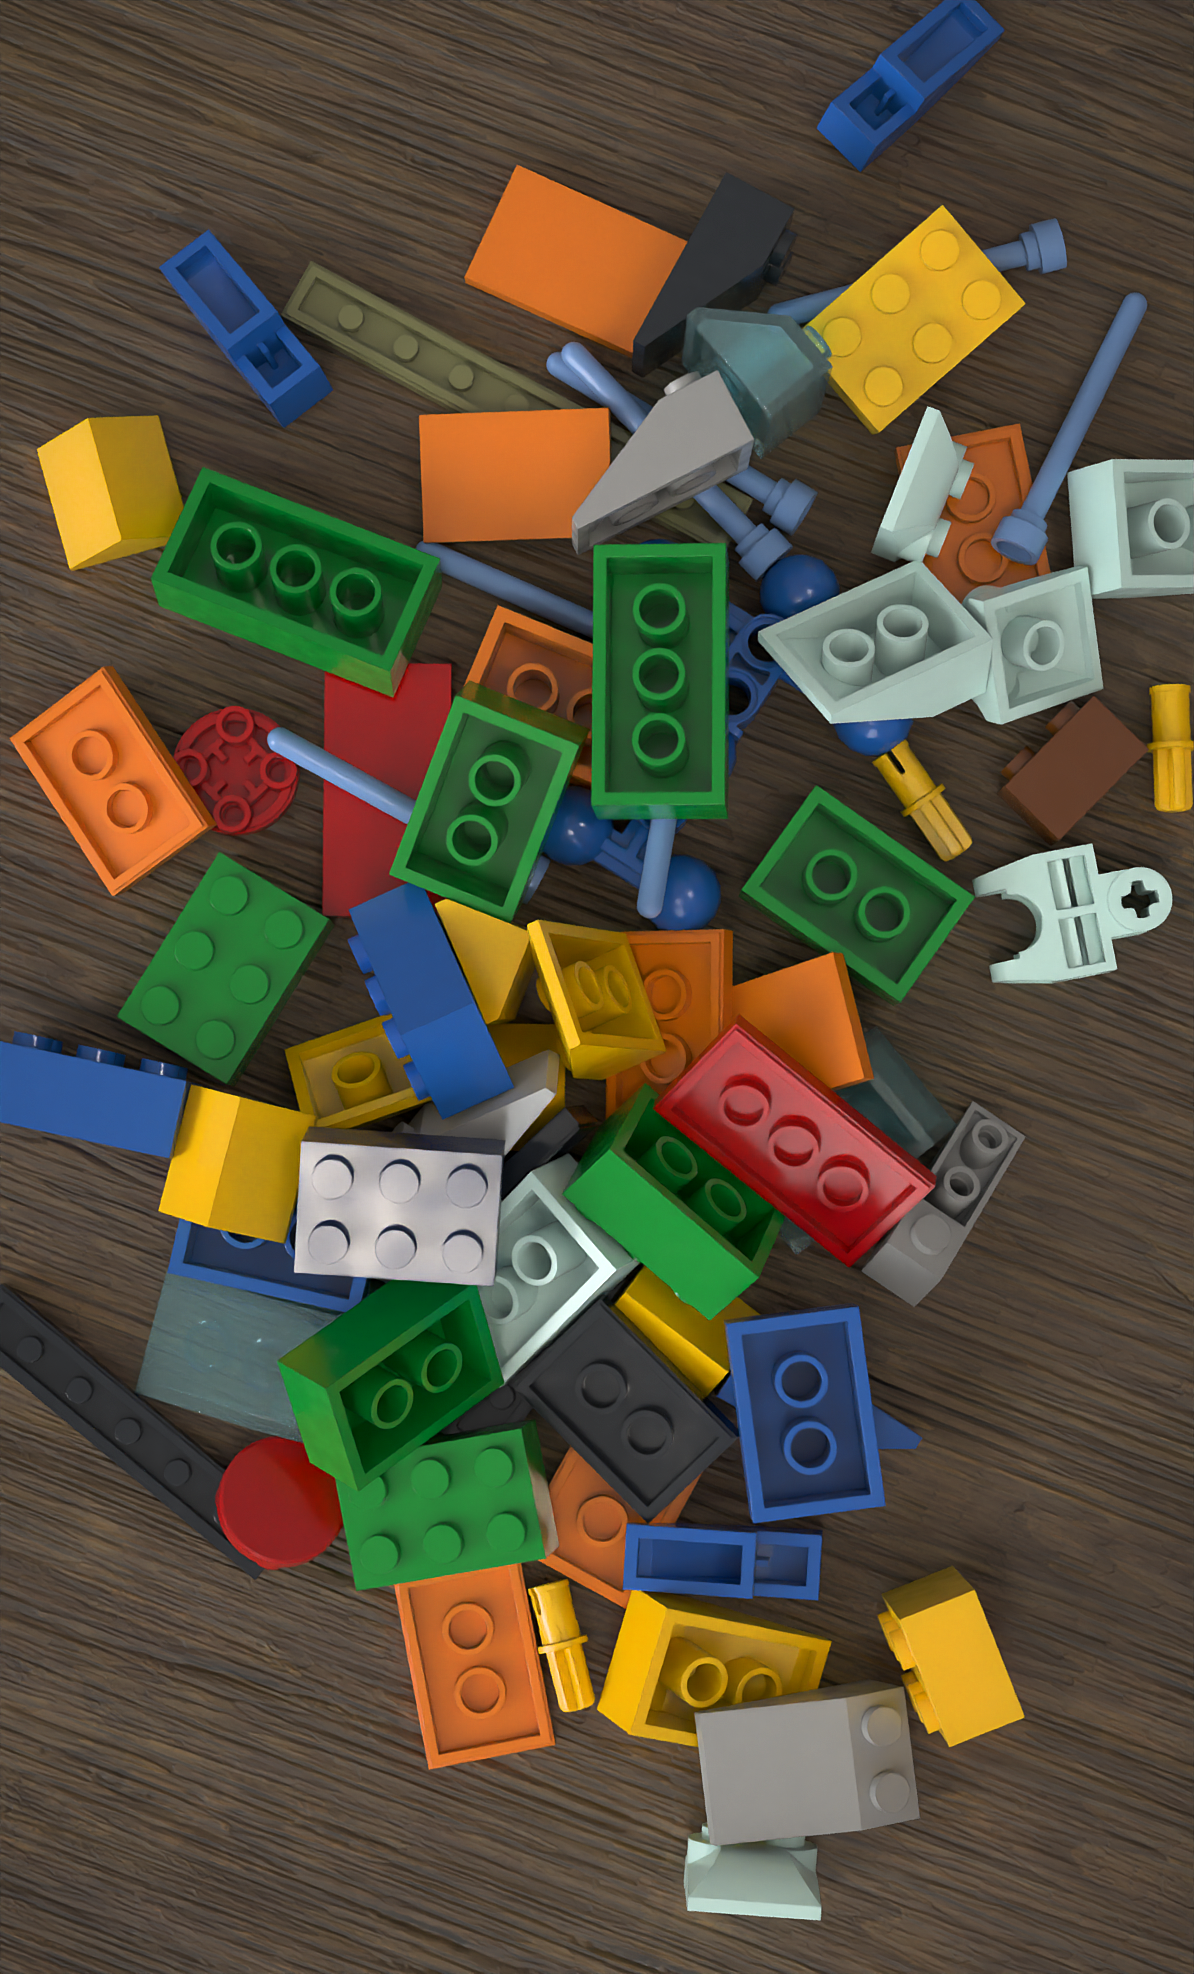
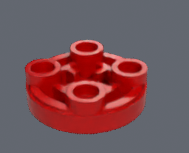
(236, 771)
(278, 1504)

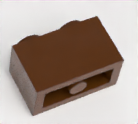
(1071, 770)

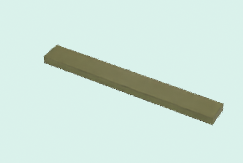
(450, 372)

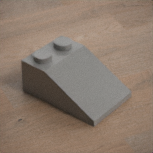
(676, 453)
(807, 1763)

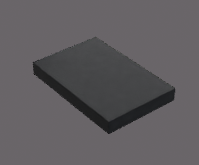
(626, 1409)

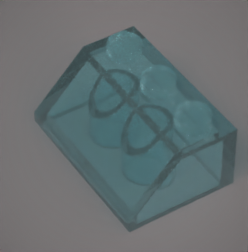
(767, 365)

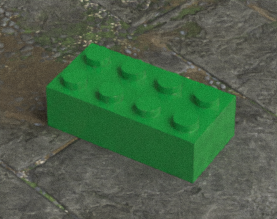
(297, 581)
(660, 681)

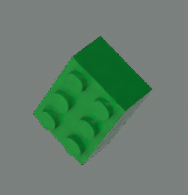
(489, 801)
(856, 894)
(226, 970)
(673, 1206)
(389, 1376)
(452, 1508)

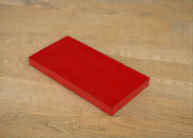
(393, 744)
(794, 1141)

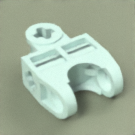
(1073, 913)

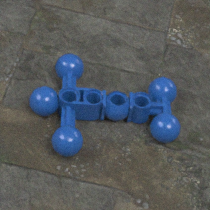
(692, 885)

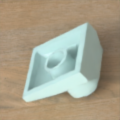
(929, 475)
(1041, 643)
(752, 1877)

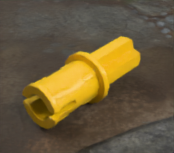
(1171, 747)
(924, 802)
(563, 1644)

